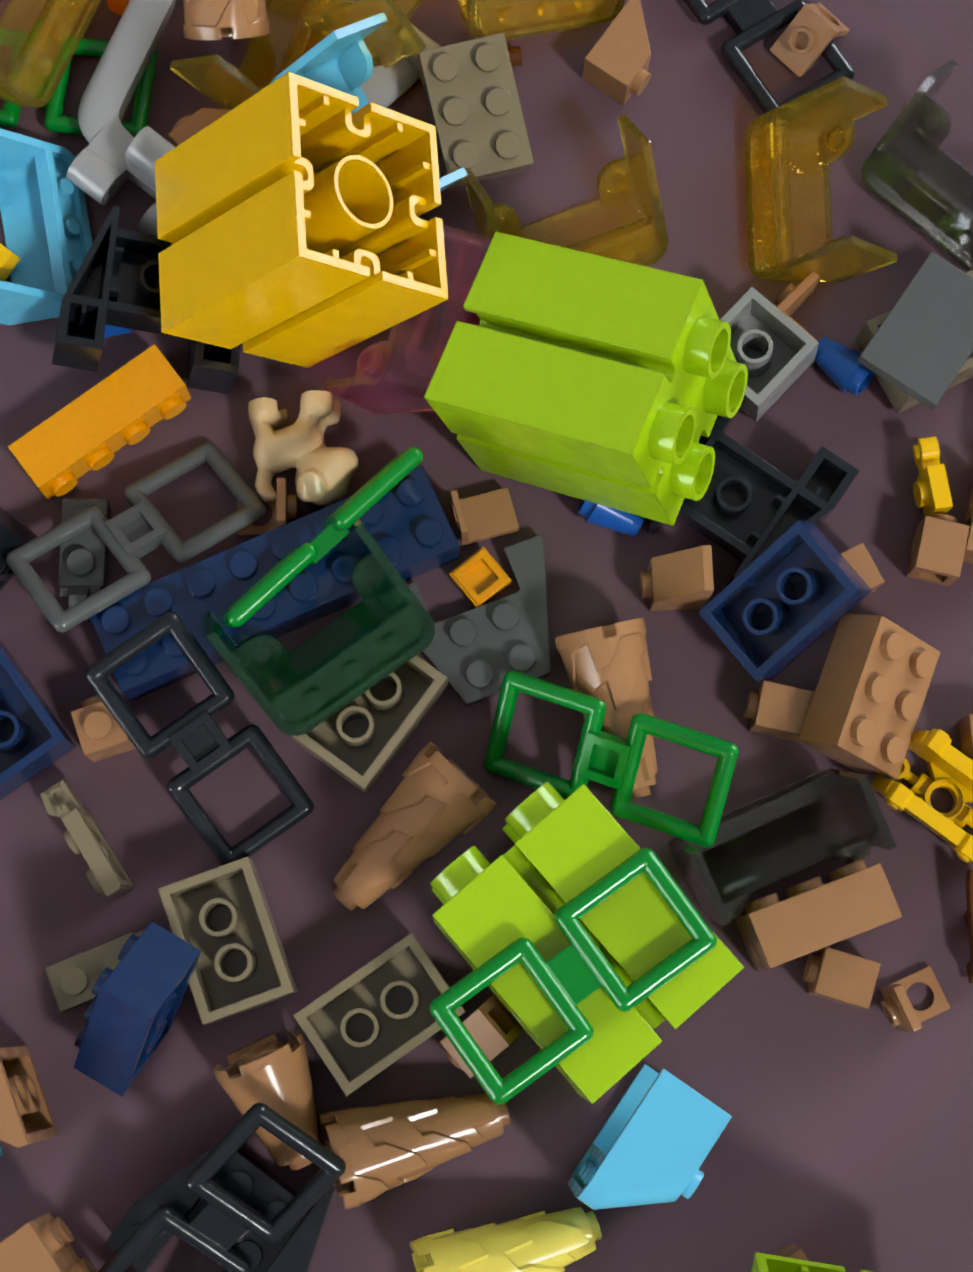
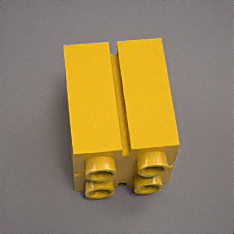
(299, 224)

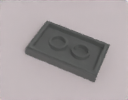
(925, 333)

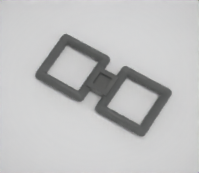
(134, 535)

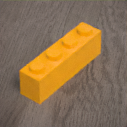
(101, 423)

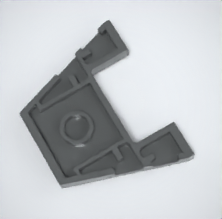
(498, 636)

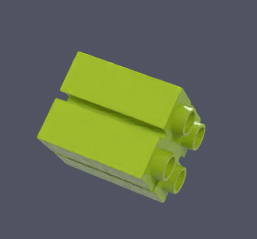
(589, 377)
(555, 857)

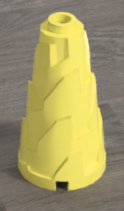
(520, 1245)

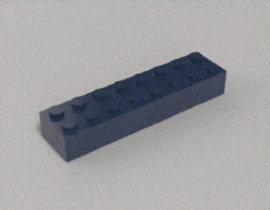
(404, 522)

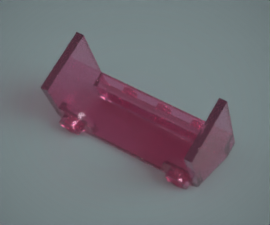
(397, 372)

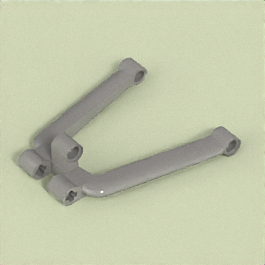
(115, 153)

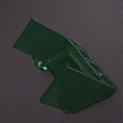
(342, 658)

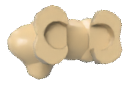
(320, 470)

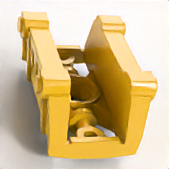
(947, 770)

